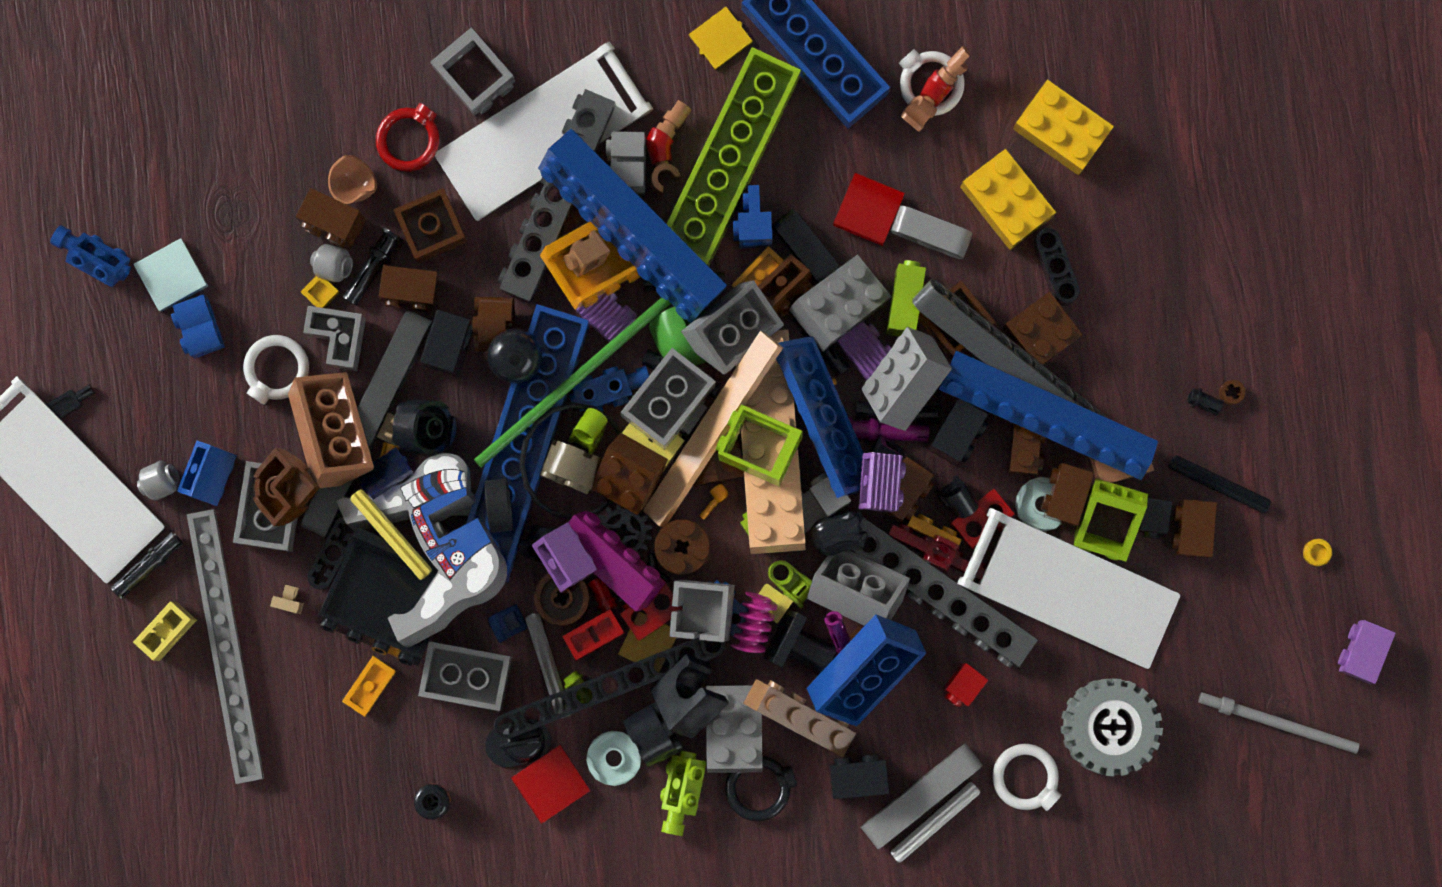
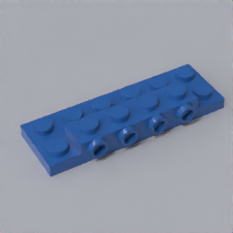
(823, 414)

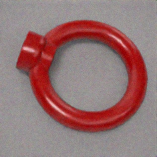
(422, 115)

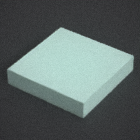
(170, 275)

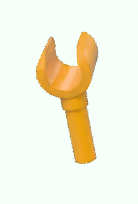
(719, 494)

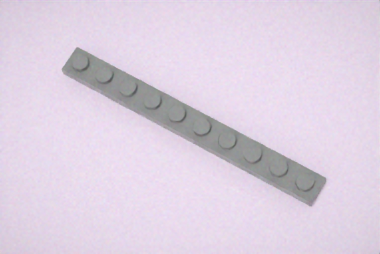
(225, 646)

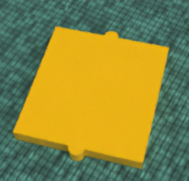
(720, 38)
(650, 645)

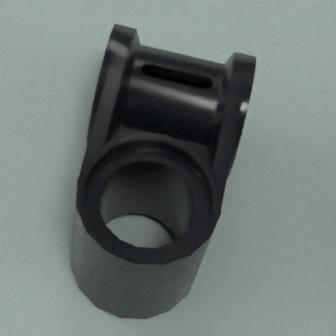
(958, 498)

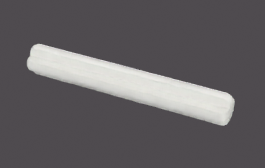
(935, 822)

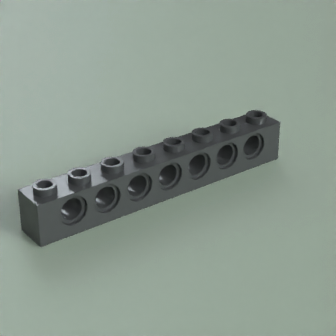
(526, 287)
(1020, 640)

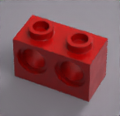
(980, 517)
(655, 617)
(593, 634)
(964, 686)

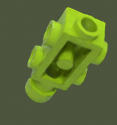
(681, 790)

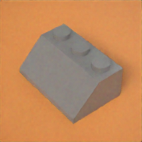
(731, 326)

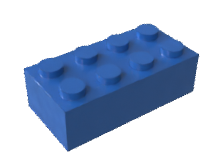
(866, 670)

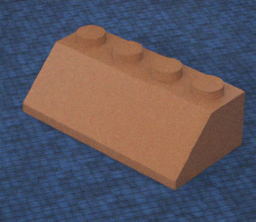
(330, 428)

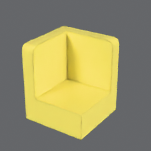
(781, 600)

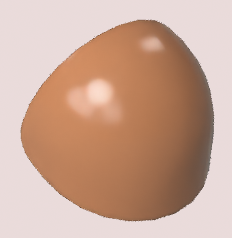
(351, 180)

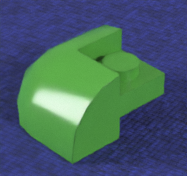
(667, 334)

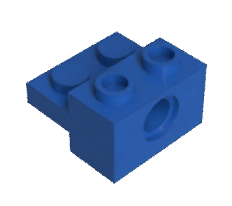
(753, 226)

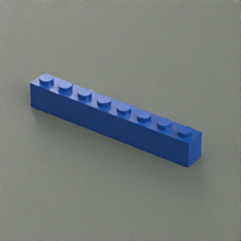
(1049, 415)

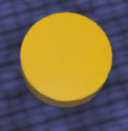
(1317, 552)

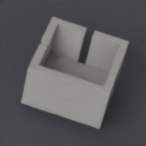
(628, 158)
(705, 609)

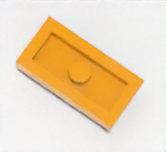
(760, 268)
(924, 526)
(369, 686)

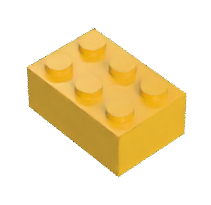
(1063, 127)
(1007, 199)

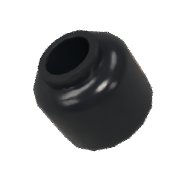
(425, 808)

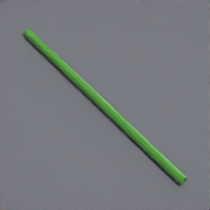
(571, 382)

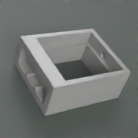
(457, 51)

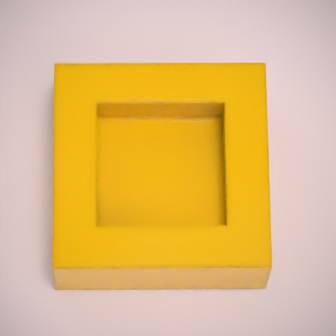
(320, 292)

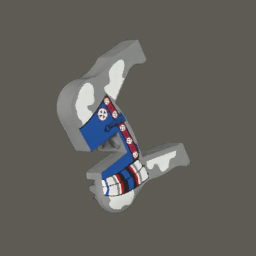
(466, 559)

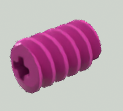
(755, 623)

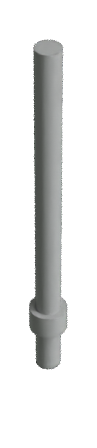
(1229, 706)

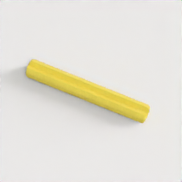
(391, 534)

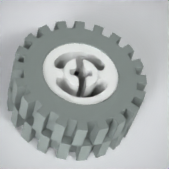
(1111, 758)

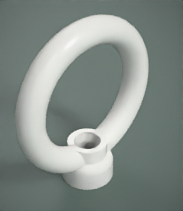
(913, 62)
(259, 390)
(1046, 797)

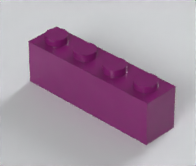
(615, 563)

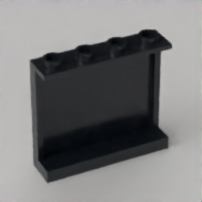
(369, 590)

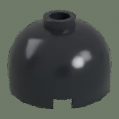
(514, 356)

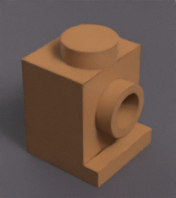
(586, 254)

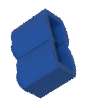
(198, 327)

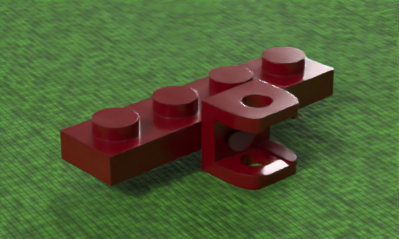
(937, 550)

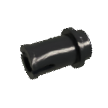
(1204, 401)

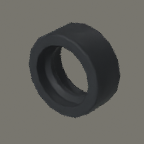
(498, 505)

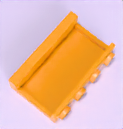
(587, 288)

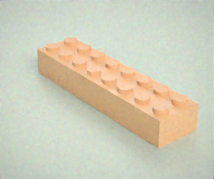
(772, 510)

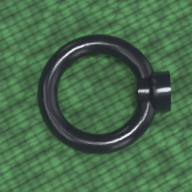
(785, 780)

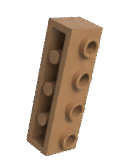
(796, 716)

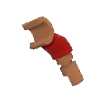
(935, 90)
(659, 144)

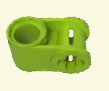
(589, 430)
(792, 584)

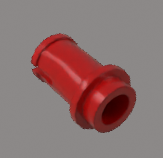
(602, 595)

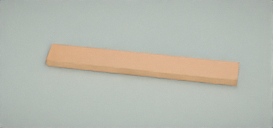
(713, 425)

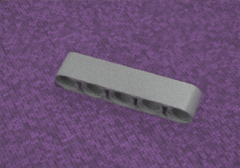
(921, 796)

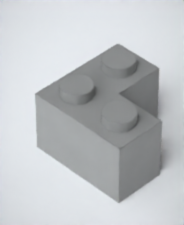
(342, 329)
(820, 501)

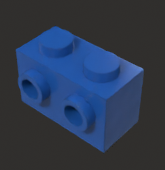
(207, 473)

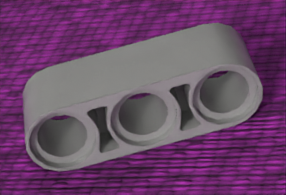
(931, 232)

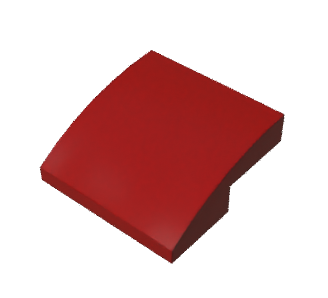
(868, 209)
(550, 784)

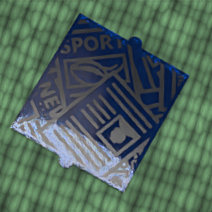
(387, 472)

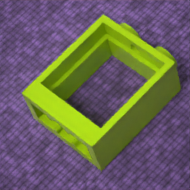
(907, 283)
(736, 422)
(1117, 497)

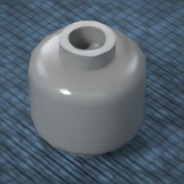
(331, 263)
(158, 480)

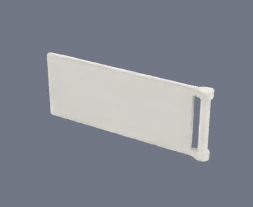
(505, 151)
(71, 486)
(1072, 590)

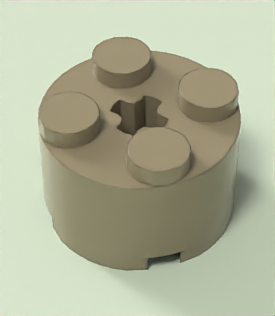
(570, 466)

